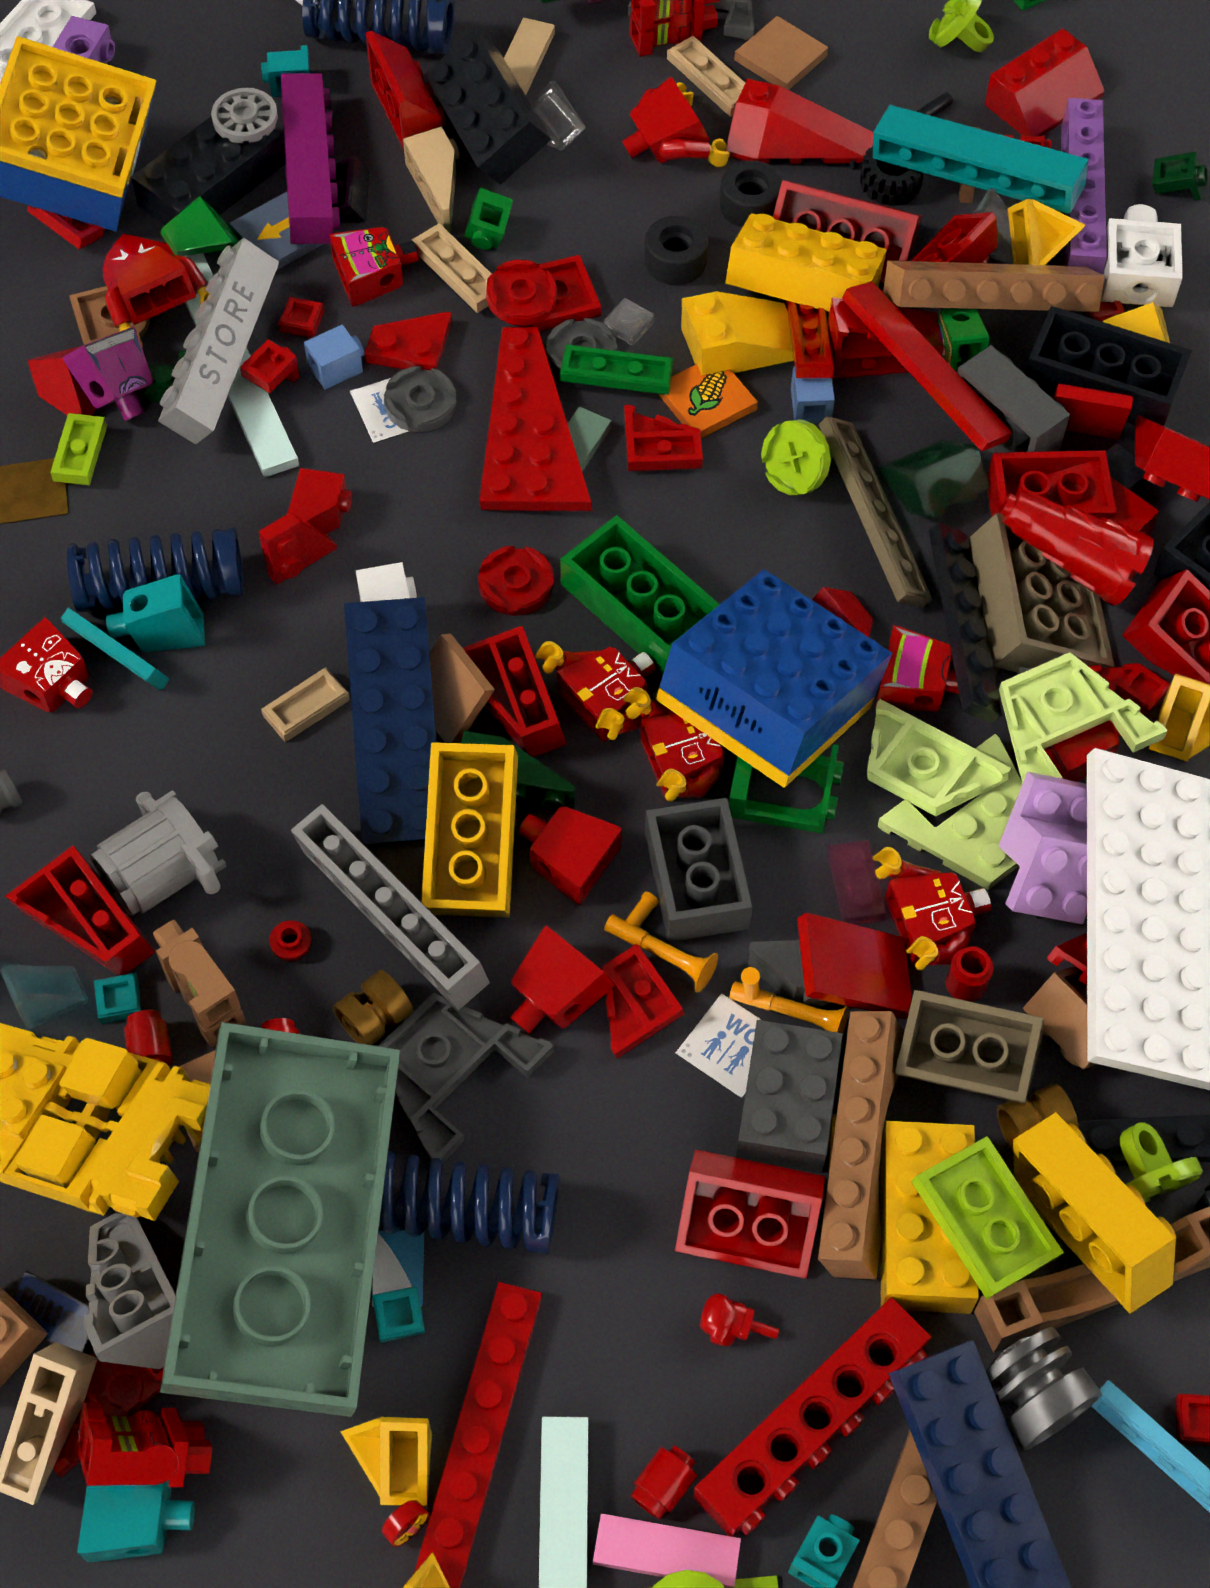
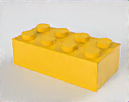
(800, 262)
(470, 829)
(1095, 1212)
(916, 1256)

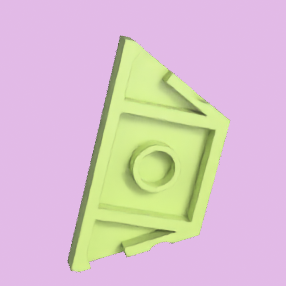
(927, 763)

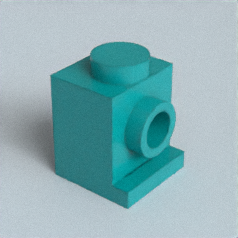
(284, 63)
(815, 1568)

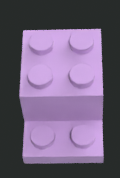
(1050, 846)

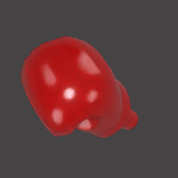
(730, 1320)

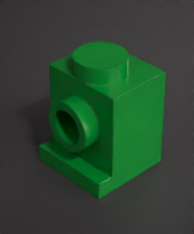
(488, 219)

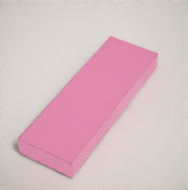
(664, 1549)

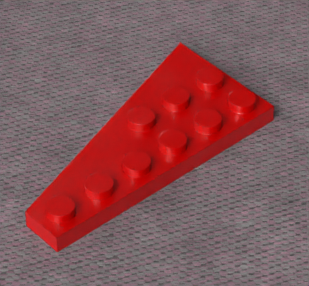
(529, 443)

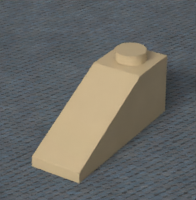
(433, 167)
(43, 1419)

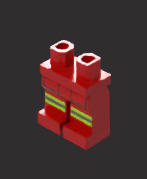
(669, 22)
(140, 1447)

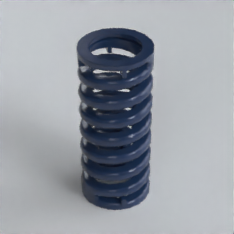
(436, 34)
(91, 587)
(536, 1229)

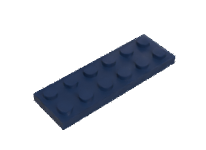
(391, 716)
(977, 1472)

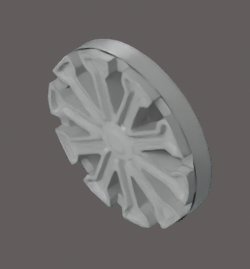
(244, 114)

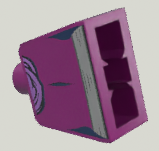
(112, 371)

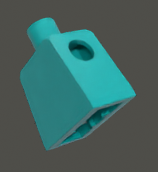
(160, 616)
(130, 1521)

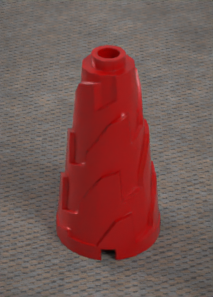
(1091, 549)

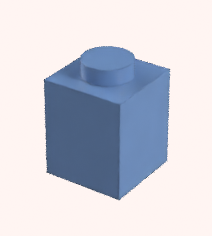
(334, 356)
(812, 398)

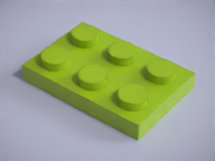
(987, 1217)

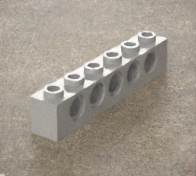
(391, 907)

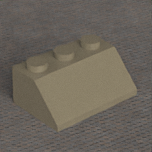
(970, 1046)

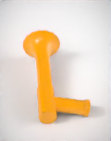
(629, 930)
(751, 994)

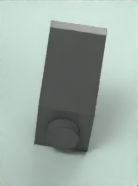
(782, 968)

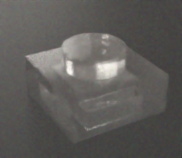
(629, 321)

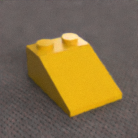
(735, 332)

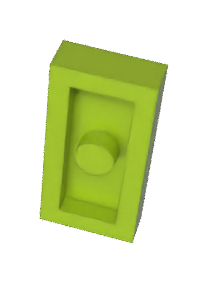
(78, 449)

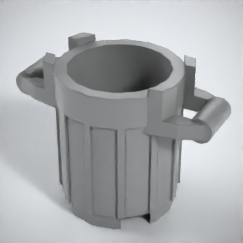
(157, 855)

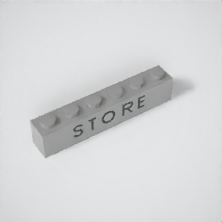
(218, 341)

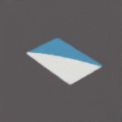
(398, 1263)

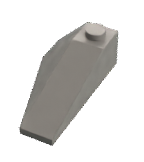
(127, 1295)

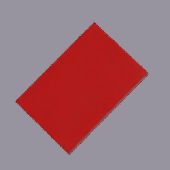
(854, 965)

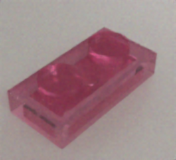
(856, 882)

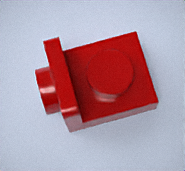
(270, 366)

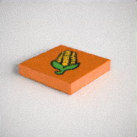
(709, 399)

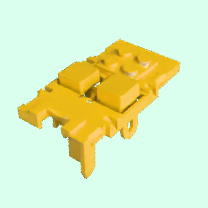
(61, 1156)

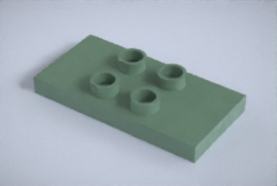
(283, 1222)

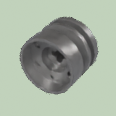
(1039, 1389)

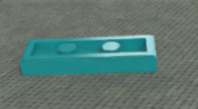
(114, 649)

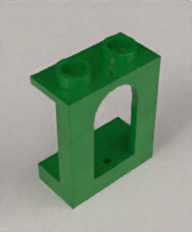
(822, 770)

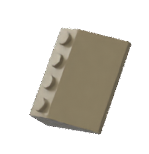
(1033, 605)

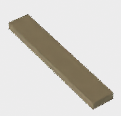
(875, 512)

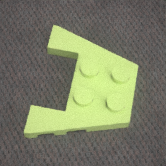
(1062, 702)
(972, 835)

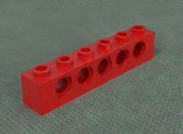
(719, 1492)

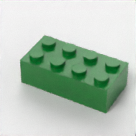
(634, 589)

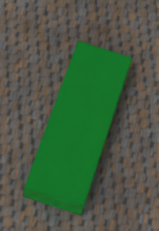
(616, 369)

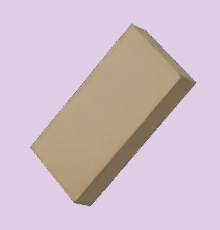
(305, 704)

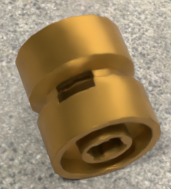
(374, 1008)
(1017, 1117)

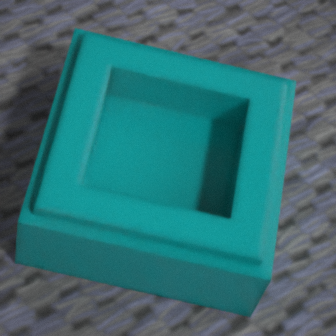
(117, 997)
(398, 1314)

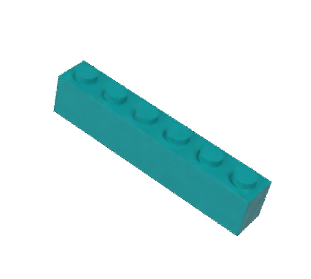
(979, 158)

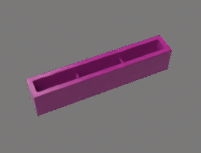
(307, 160)

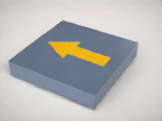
(269, 230)

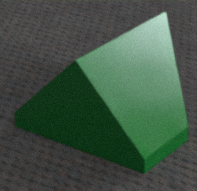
(198, 230)

